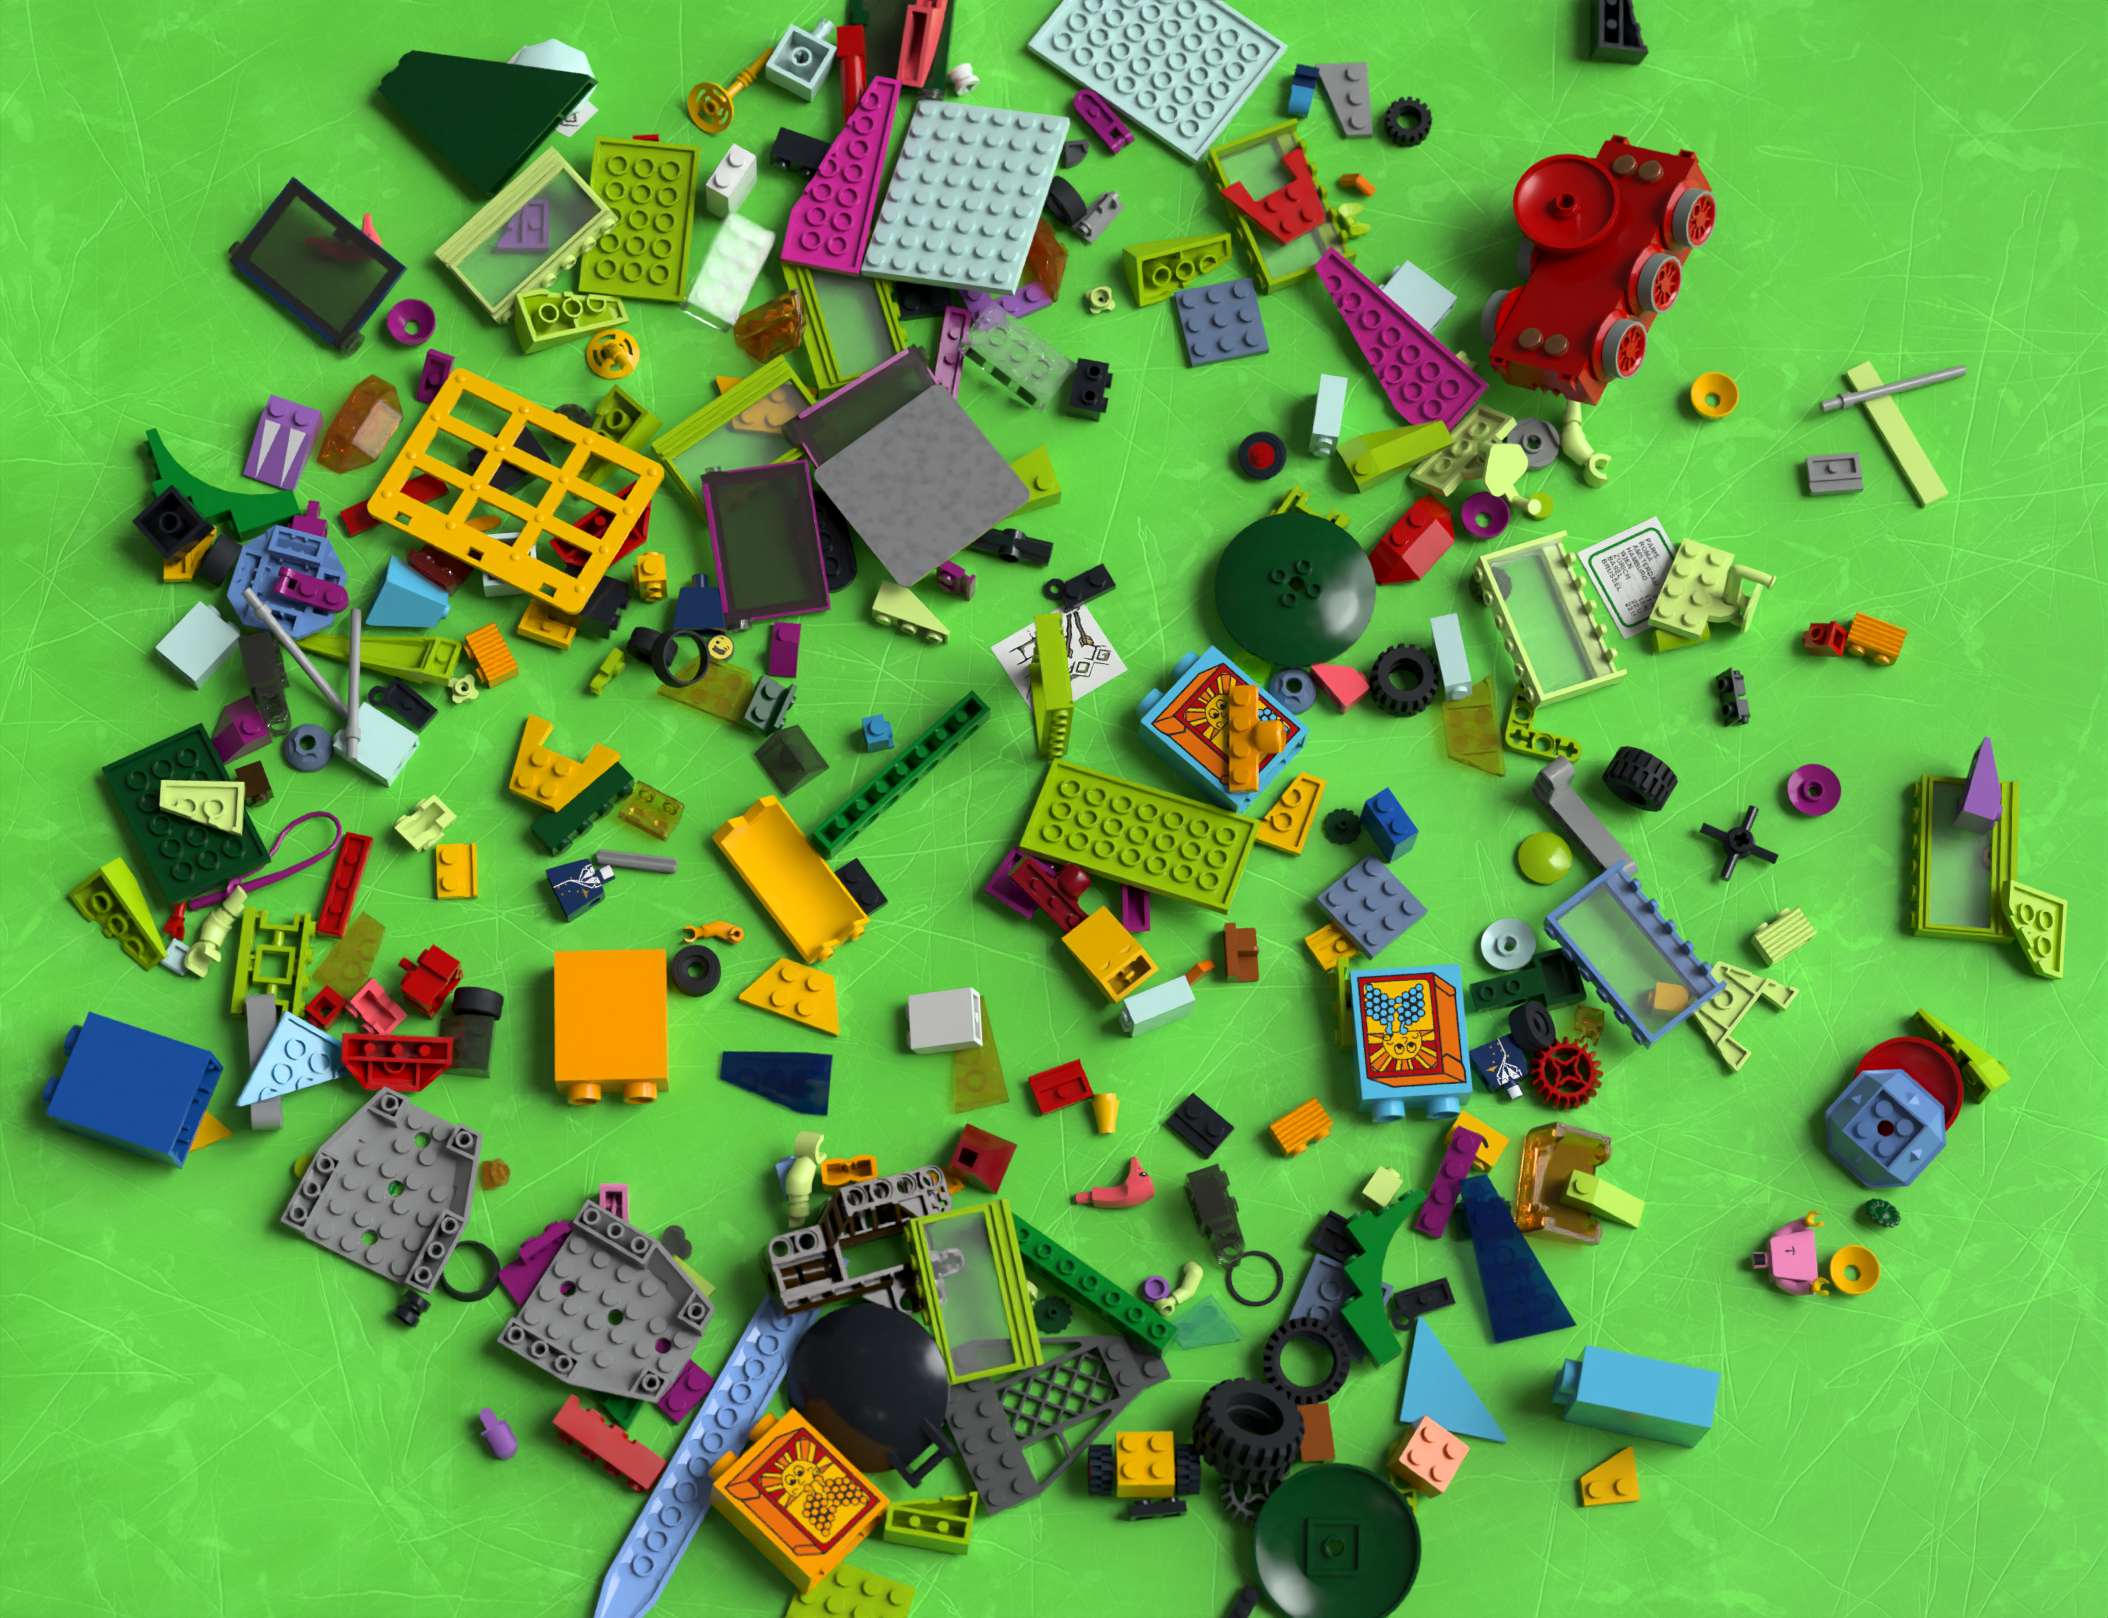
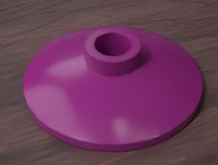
(1816, 778)

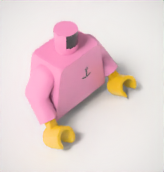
(1792, 1258)

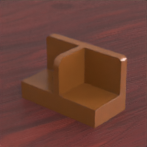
(1240, 954)
(1318, 1436)

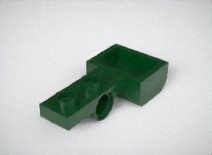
(1551, 978)

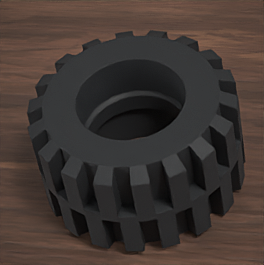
(1410, 660)
(1640, 779)

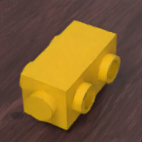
(650, 576)

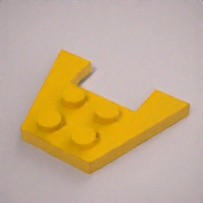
(551, 777)

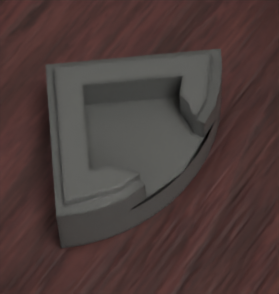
(1075, 152)

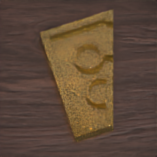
(352, 958)

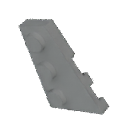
(1349, 94)

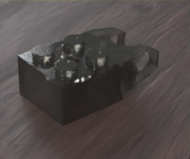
(267, 678)
(1215, 1213)

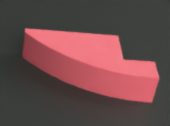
(920, 40)

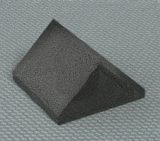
(790, 759)

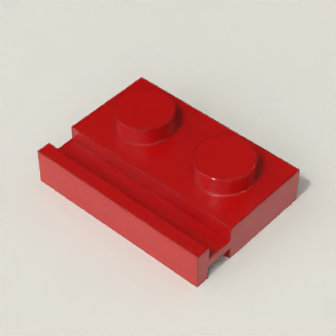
(1060, 1087)

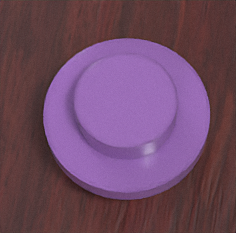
(1155, 1288)

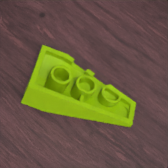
(555, 318)

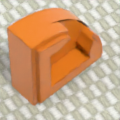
(1358, 182)
(1199, 971)

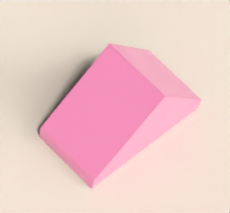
(615, 1199)

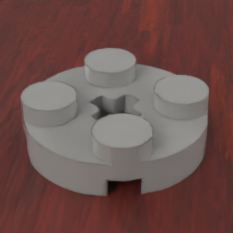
(1537, 431)

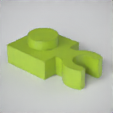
(611, 667)

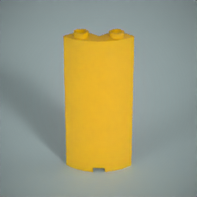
(791, 880)

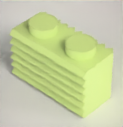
(1783, 936)

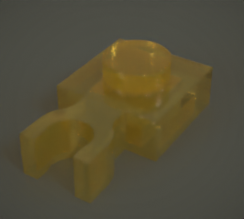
(1589, 1022)

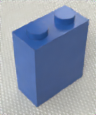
(1388, 825)

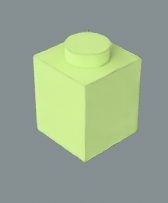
(1381, 1188)

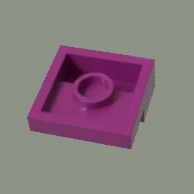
(1008, 892)

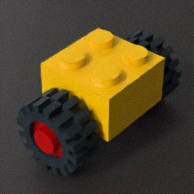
(1144, 1466)

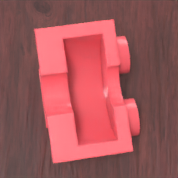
(375, 1008)

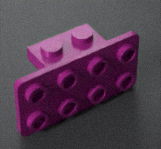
(534, 1260)

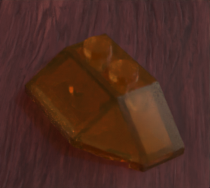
(1048, 259)
(773, 327)
(362, 426)

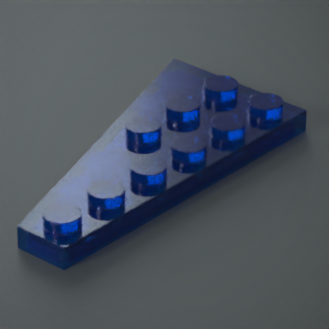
(1513, 1282)

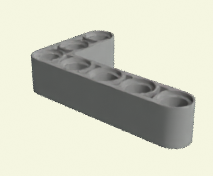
(1576, 819)
(261, 1024)

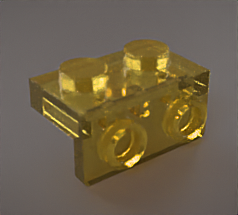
(652, 811)

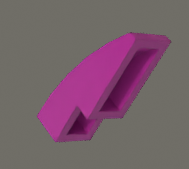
(1135, 908)

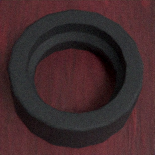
(1065, 202)

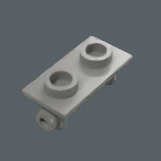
(1099, 216)

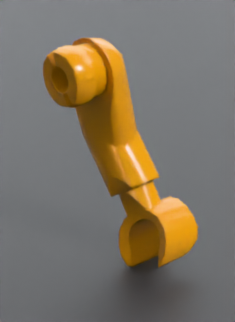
(719, 929)

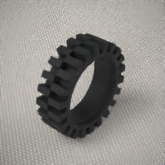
(1330, 1336)

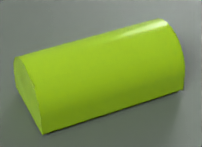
(1666, 640)

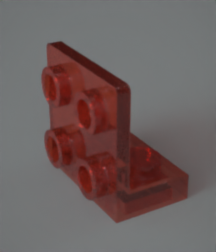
(441, 568)

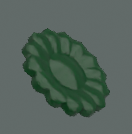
(1342, 826)
(1882, 1213)
(1053, 1314)

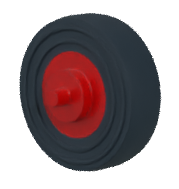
(1262, 455)

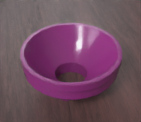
(411, 311)
(1486, 504)

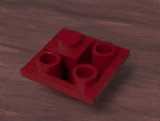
(981, 1159)

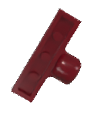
(1054, 895)

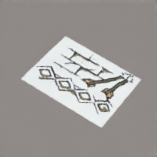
(1089, 654)

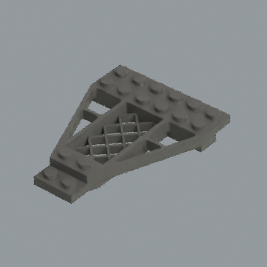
(990, 1443)

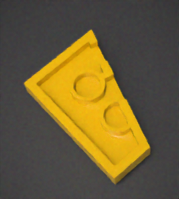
(1292, 816)

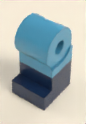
(1302, 90)

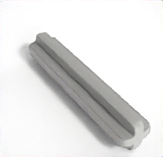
(637, 861)

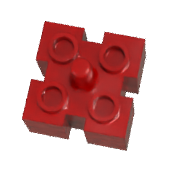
(431, 982)

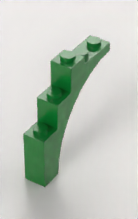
(246, 513)
(1366, 1315)

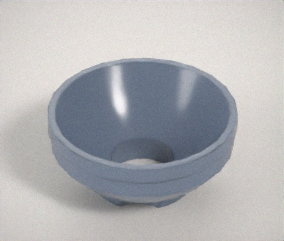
(1294, 702)
(311, 760)

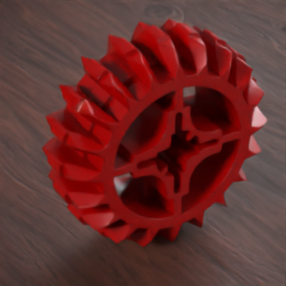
(1573, 1080)

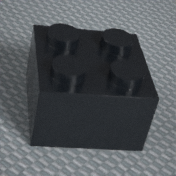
(173, 524)

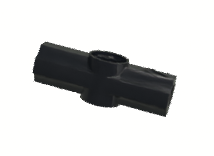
(1014, 546)

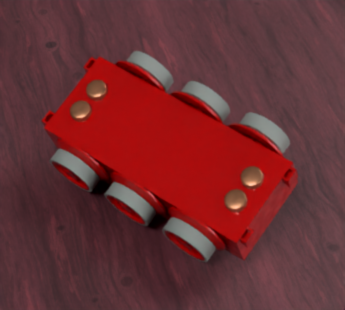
(1591, 309)

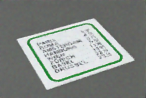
(1631, 573)

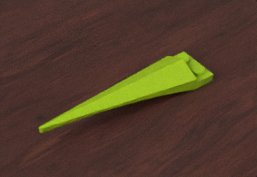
(409, 658)

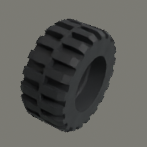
(1237, 1451)

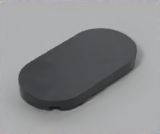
(835, 543)

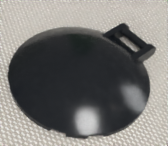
(873, 1389)

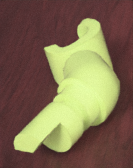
(1578, 449)
(214, 932)
(801, 1175)

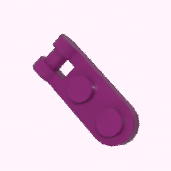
(1101, 120)
(311, 591)

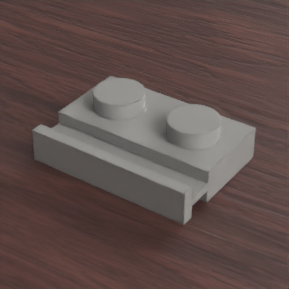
(1834, 474)

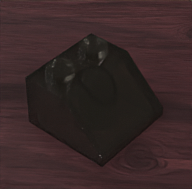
(472, 1044)

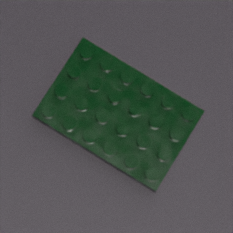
(181, 852)

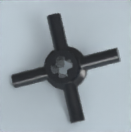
(1730, 838)

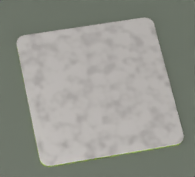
(922, 485)

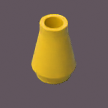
(1105, 1110)

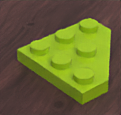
(2038, 925)

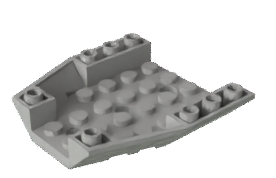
(349, 1193)
(620, 1272)

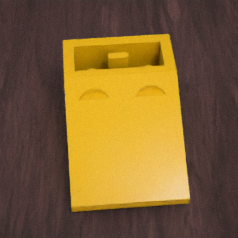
(1109, 955)

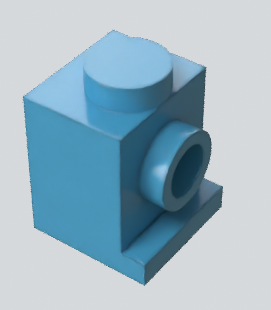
(877, 733)

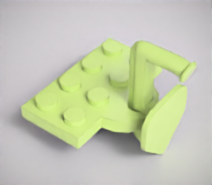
(1479, 455)
(1705, 589)

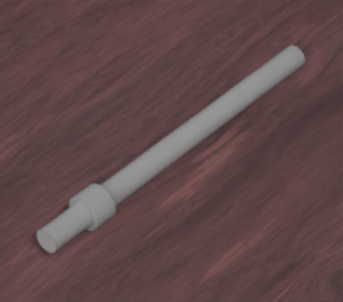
(1848, 399)
(263, 612)
(352, 733)

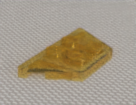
(720, 692)
(1474, 729)

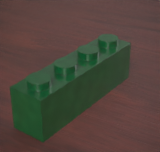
(559, 829)

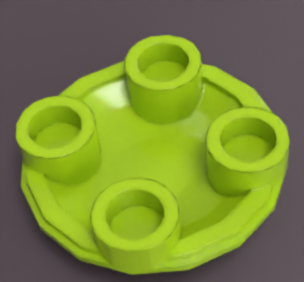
(1544, 858)

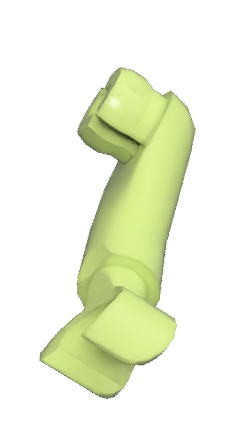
(1187, 1290)

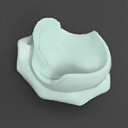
(556, 56)

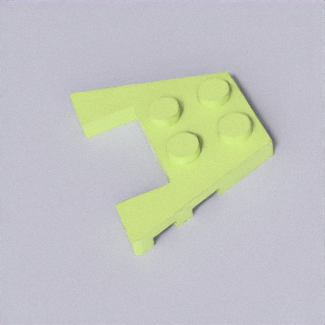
(1725, 1011)

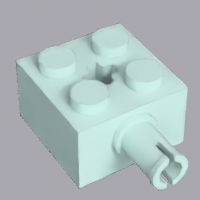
(803, 60)

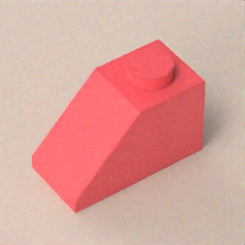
(1341, 685)

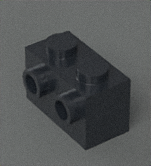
(798, 153)
(1088, 389)

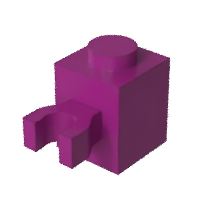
(311, 523)

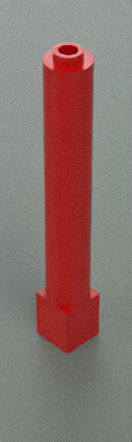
(852, 67)

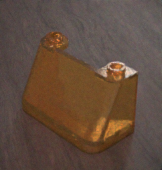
(1548, 1158)

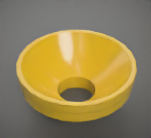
(1718, 385)
(1860, 1258)

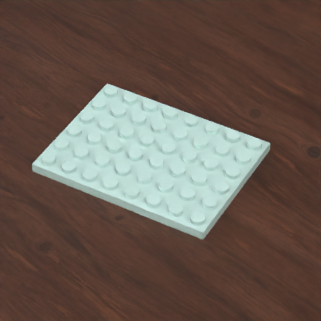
(1162, 62)
(966, 197)

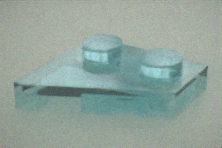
(1205, 1326)

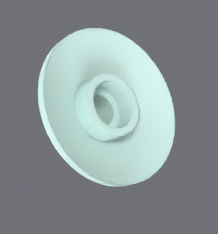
(1508, 932)

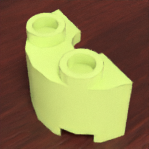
(426, 825)

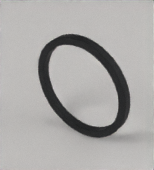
(1259, 1303)

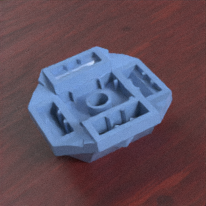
(259, 570)
(1916, 1133)

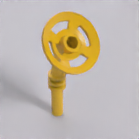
(722, 102)
(613, 353)

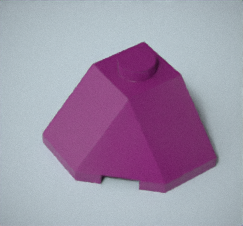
(240, 731)

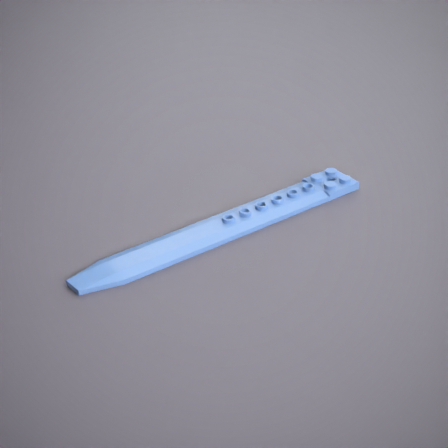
(685, 1488)

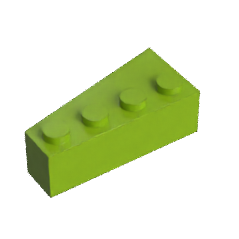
(1039, 477)

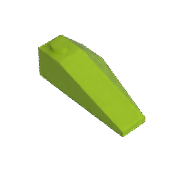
(1165, 265)
(624, 422)
(1386, 453)
(117, 905)
(1977, 1068)

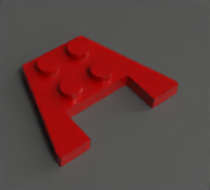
(1286, 212)

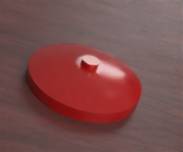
(1566, 203)
(1926, 1065)

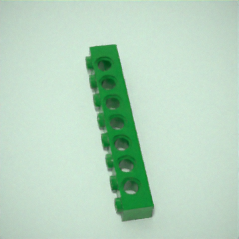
(901, 775)
(1094, 1290)

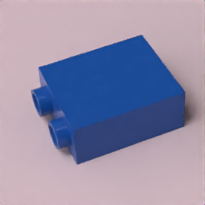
(132, 1089)

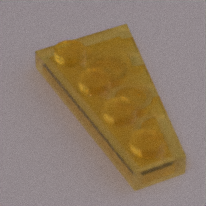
(979, 1072)

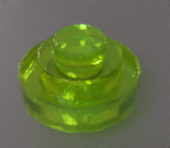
(1252, 666)

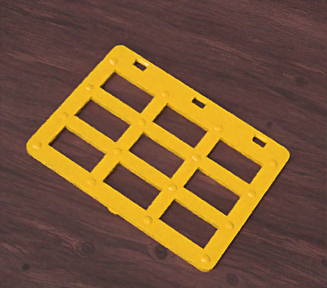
(500, 560)

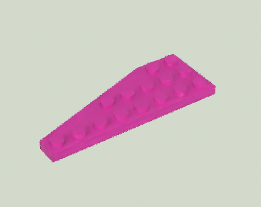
(837, 207)
(1412, 365)

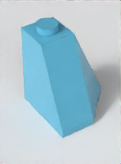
(406, 598)

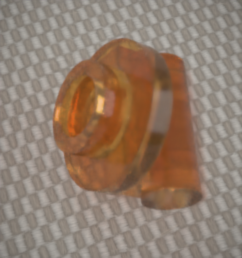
(495, 1173)

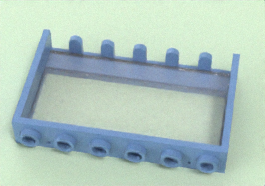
(1632, 955)

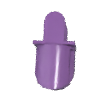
(498, 1435)

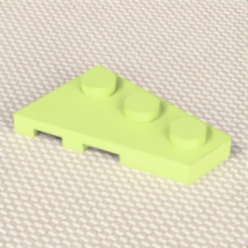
(206, 802)

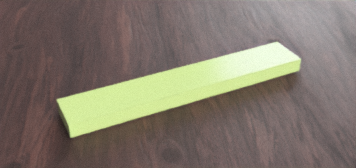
(1898, 437)

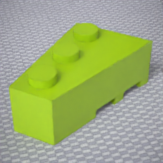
(932, 1523)

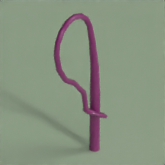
(275, 877)

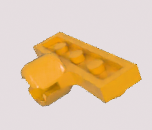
(1249, 738)

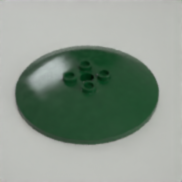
(1288, 624)
(1344, 1504)

